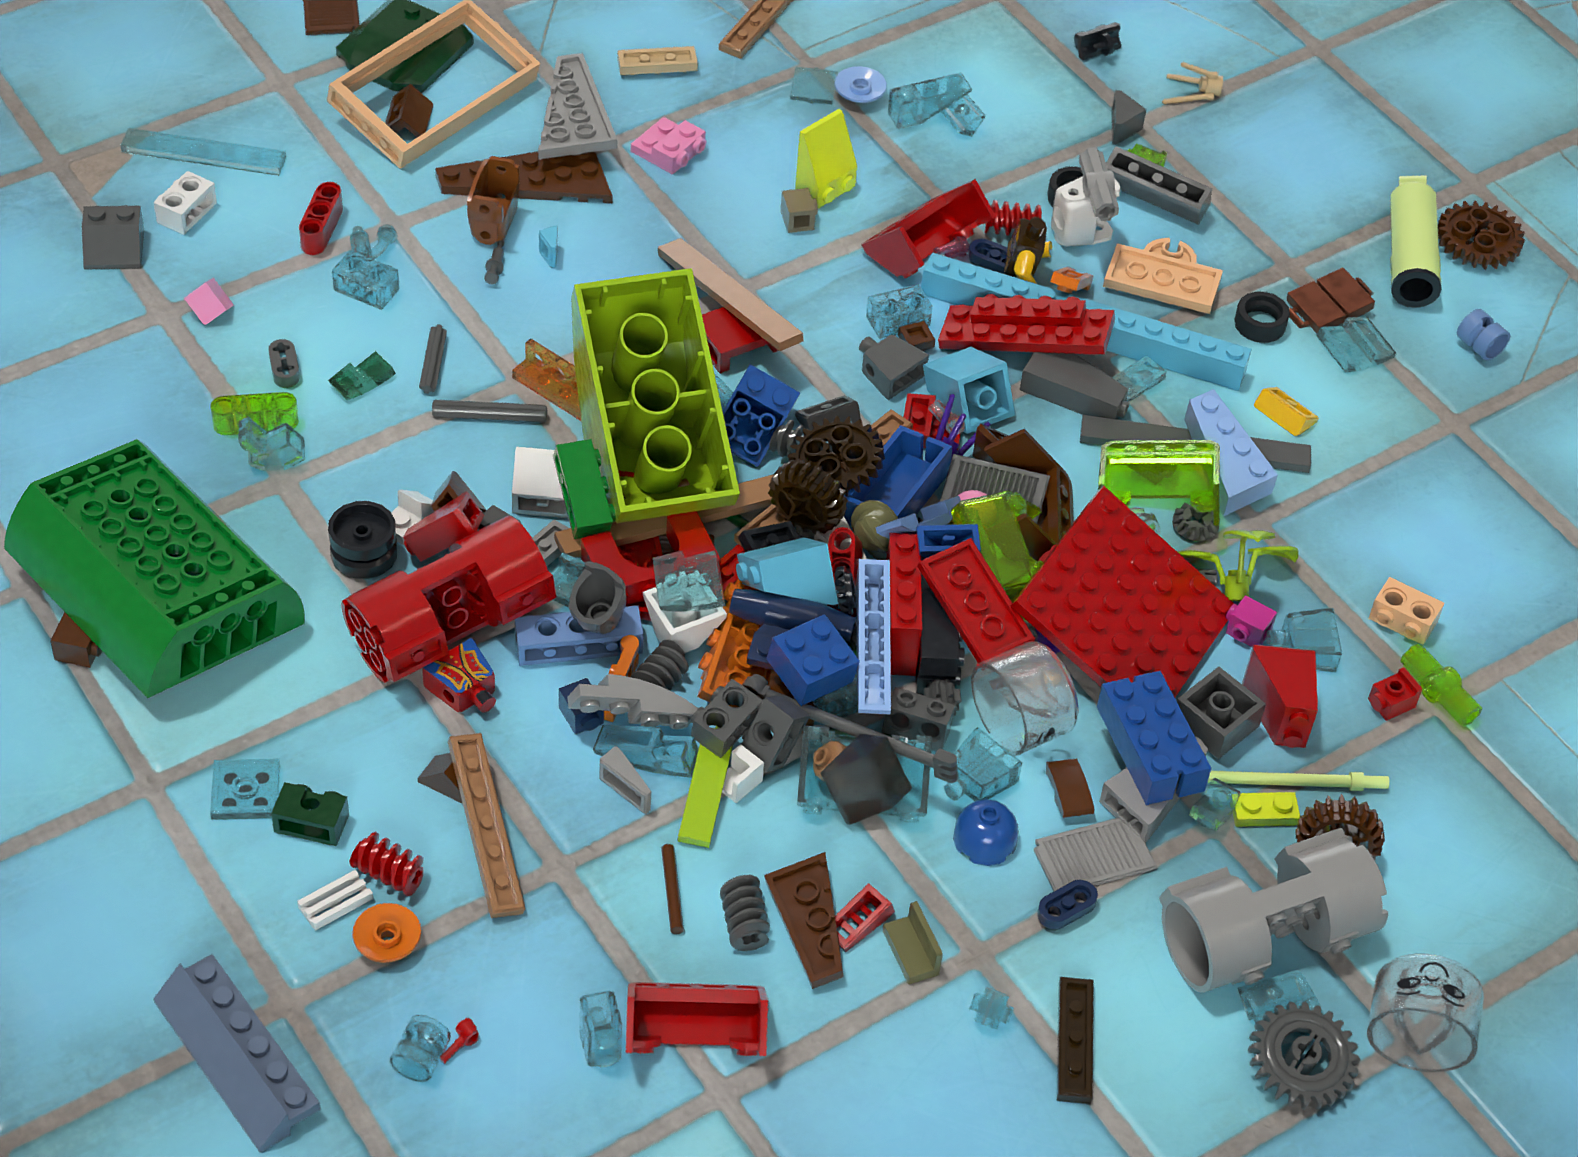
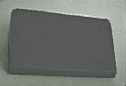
(840, 406)

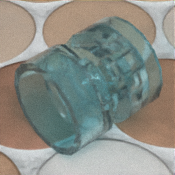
(420, 1048)

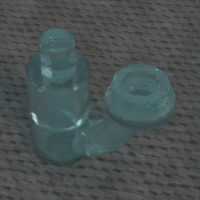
(361, 244)

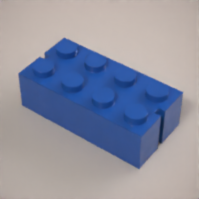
(905, 478)
(1153, 737)

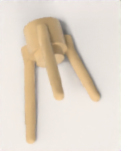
(1209, 84)

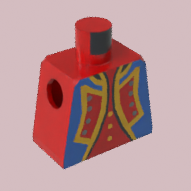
(462, 678)

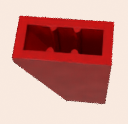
(443, 527)

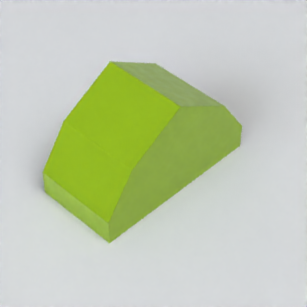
(651, 395)

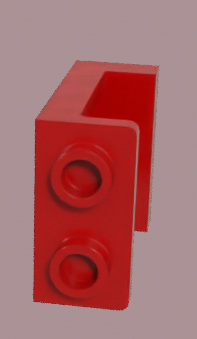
(729, 338)

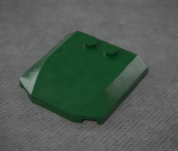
(390, 24)

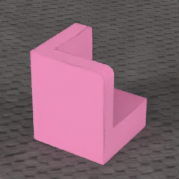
(208, 301)

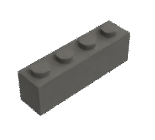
(1159, 185)

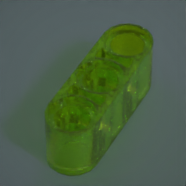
(265, 409)

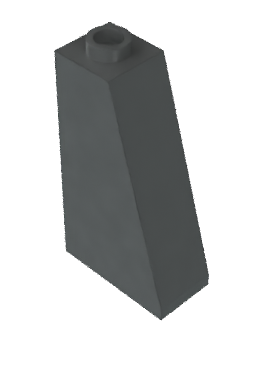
(1074, 385)

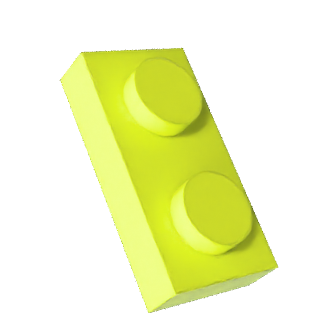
(1266, 809)

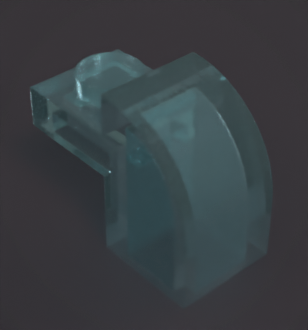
(271, 449)

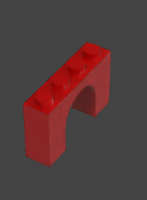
(684, 533)
(904, 603)

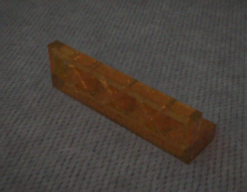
(547, 380)

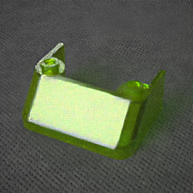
(1163, 471)
(1001, 536)

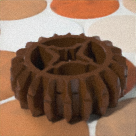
(1354, 818)

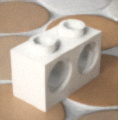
(185, 202)

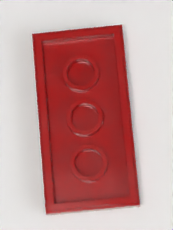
(974, 600)

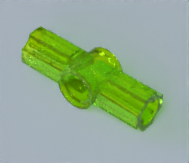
(1441, 684)

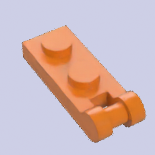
(1070, 280)
(626, 665)

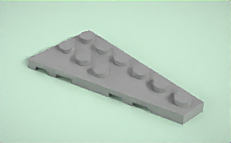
(575, 113)

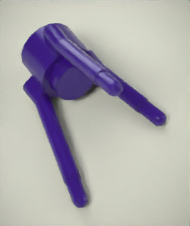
(950, 440)

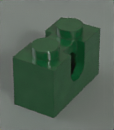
(295, 818)

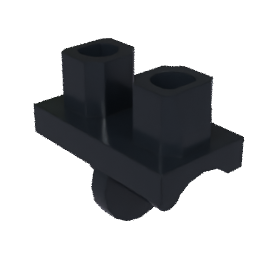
(1098, 41)

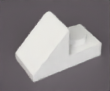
(410, 510)

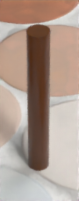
(672, 889)

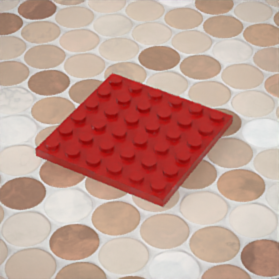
(1123, 599)

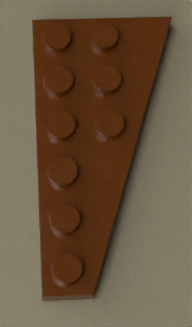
(539, 178)

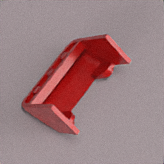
(933, 224)
(696, 1016)

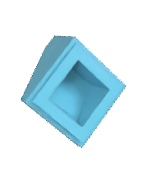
(548, 244)

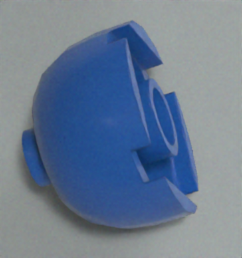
(986, 832)

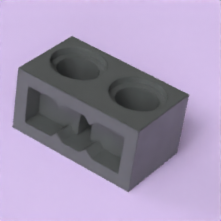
(920, 716)
(730, 720)

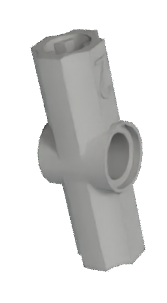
(1098, 184)

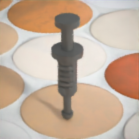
(494, 265)

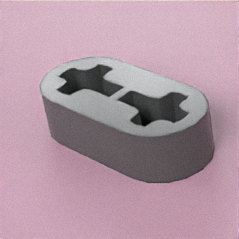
(288, 362)

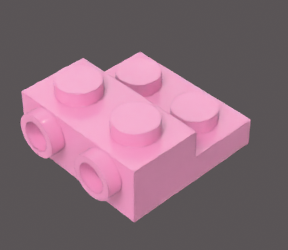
(670, 144)

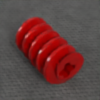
(1010, 218)
(388, 864)

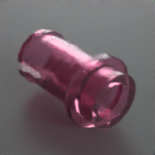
(955, 248)

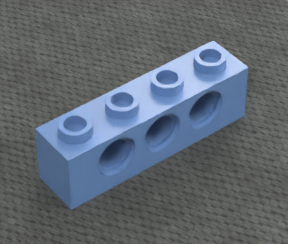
(561, 638)

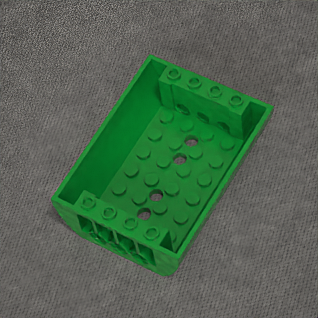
(122, 584)

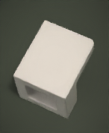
(743, 775)

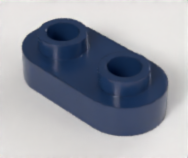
(988, 254)
(1064, 905)

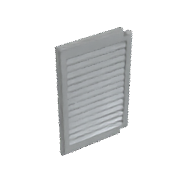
(1093, 854)

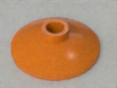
(386, 921)

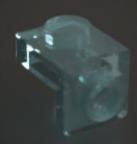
(566, 576)
(1215, 805)

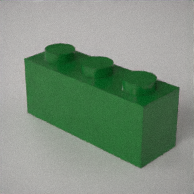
(583, 488)

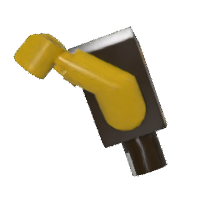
(1026, 249)

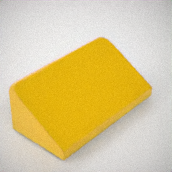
(1285, 410)

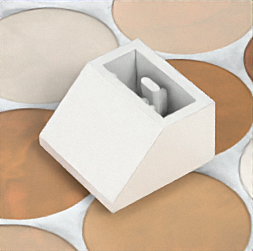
(536, 484)

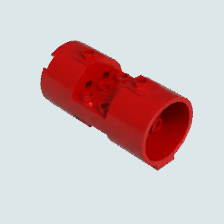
(416, 615)

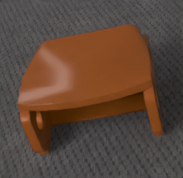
(486, 211)

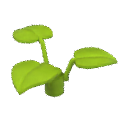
(1238, 581)

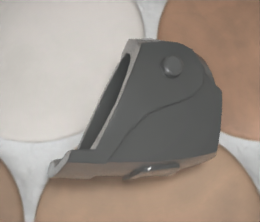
(598, 599)

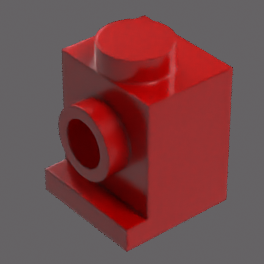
(1395, 694)

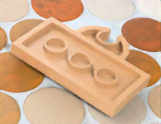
(1164, 275)

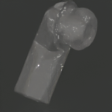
(937, 409)

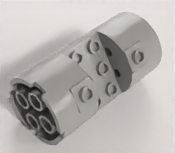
(1223, 930)

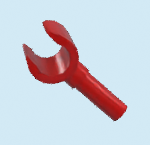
(467, 1036)

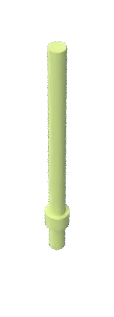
(1354, 781)

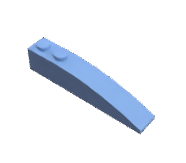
(873, 636)

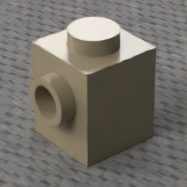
(798, 210)

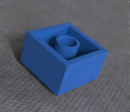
(812, 660)

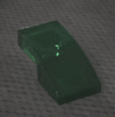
(364, 377)

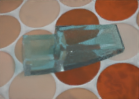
(650, 749)

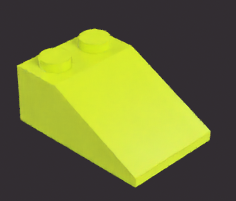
(826, 159)

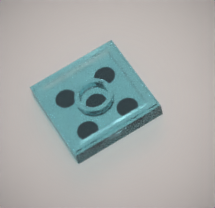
(244, 788)

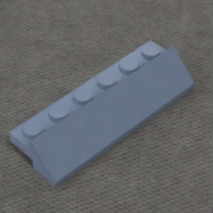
(235, 1052)

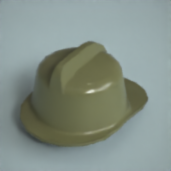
(863, 522)

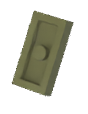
(914, 945)

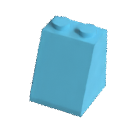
(978, 384)
(790, 569)

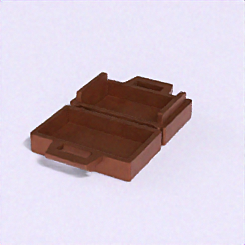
(1330, 300)

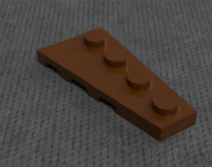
(807, 912)

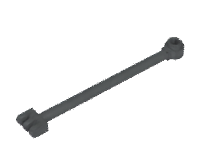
(943, 761)

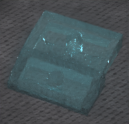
(1356, 344)
(688, 582)
(1274, 991)

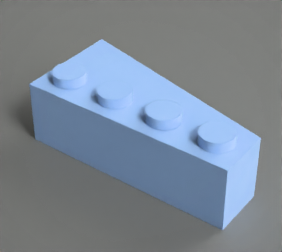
(1243, 468)

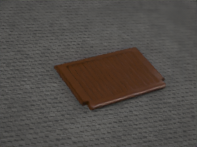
(330, 16)

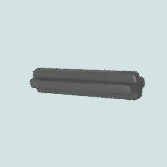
(433, 359)

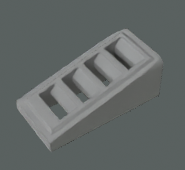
(624, 779)

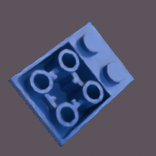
(756, 412)

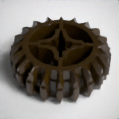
(807, 496)

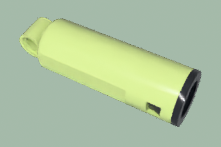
(1414, 243)

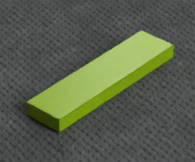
(703, 797)

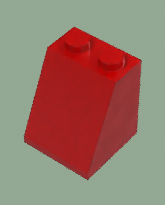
(1288, 687)

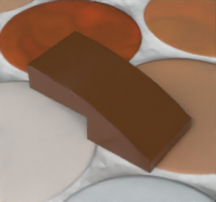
(1070, 787)

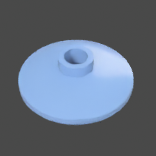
(860, 84)

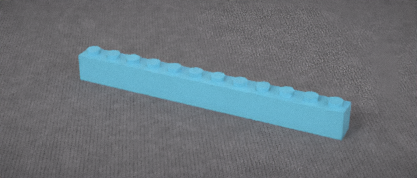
(1131, 334)

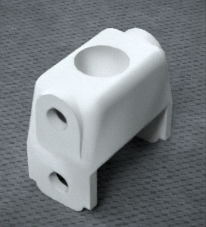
(1074, 217)

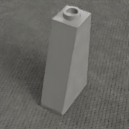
(1125, 802)

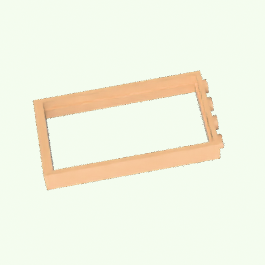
(379, 133)

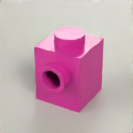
(1250, 621)

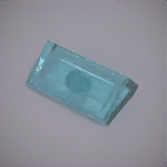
(964, 116)

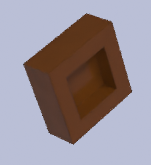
(917, 335)

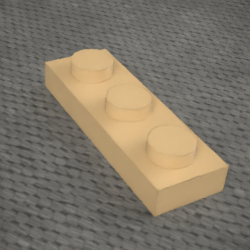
(657, 60)

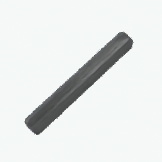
(489, 410)

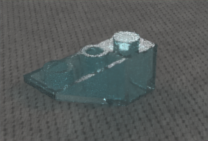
(922, 100)

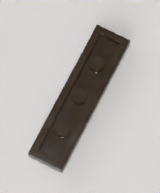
(1075, 1040)

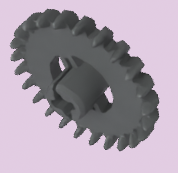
(1281, 1070)

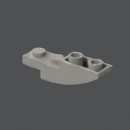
(642, 700)

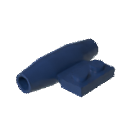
(779, 614)

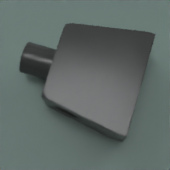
(892, 364)

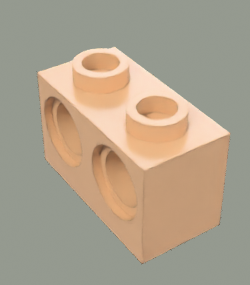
(1406, 610)

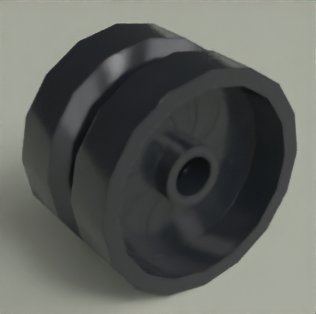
(362, 539)

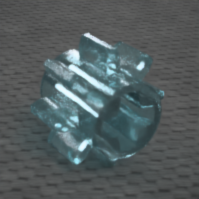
(991, 1008)

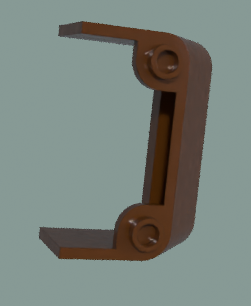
(1025, 453)

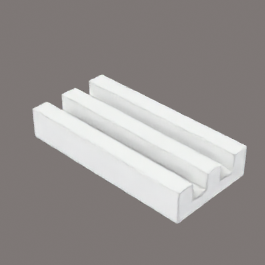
(333, 895)

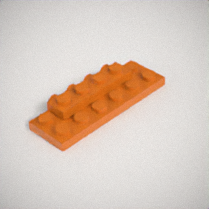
(729, 651)

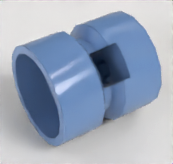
(1483, 334)

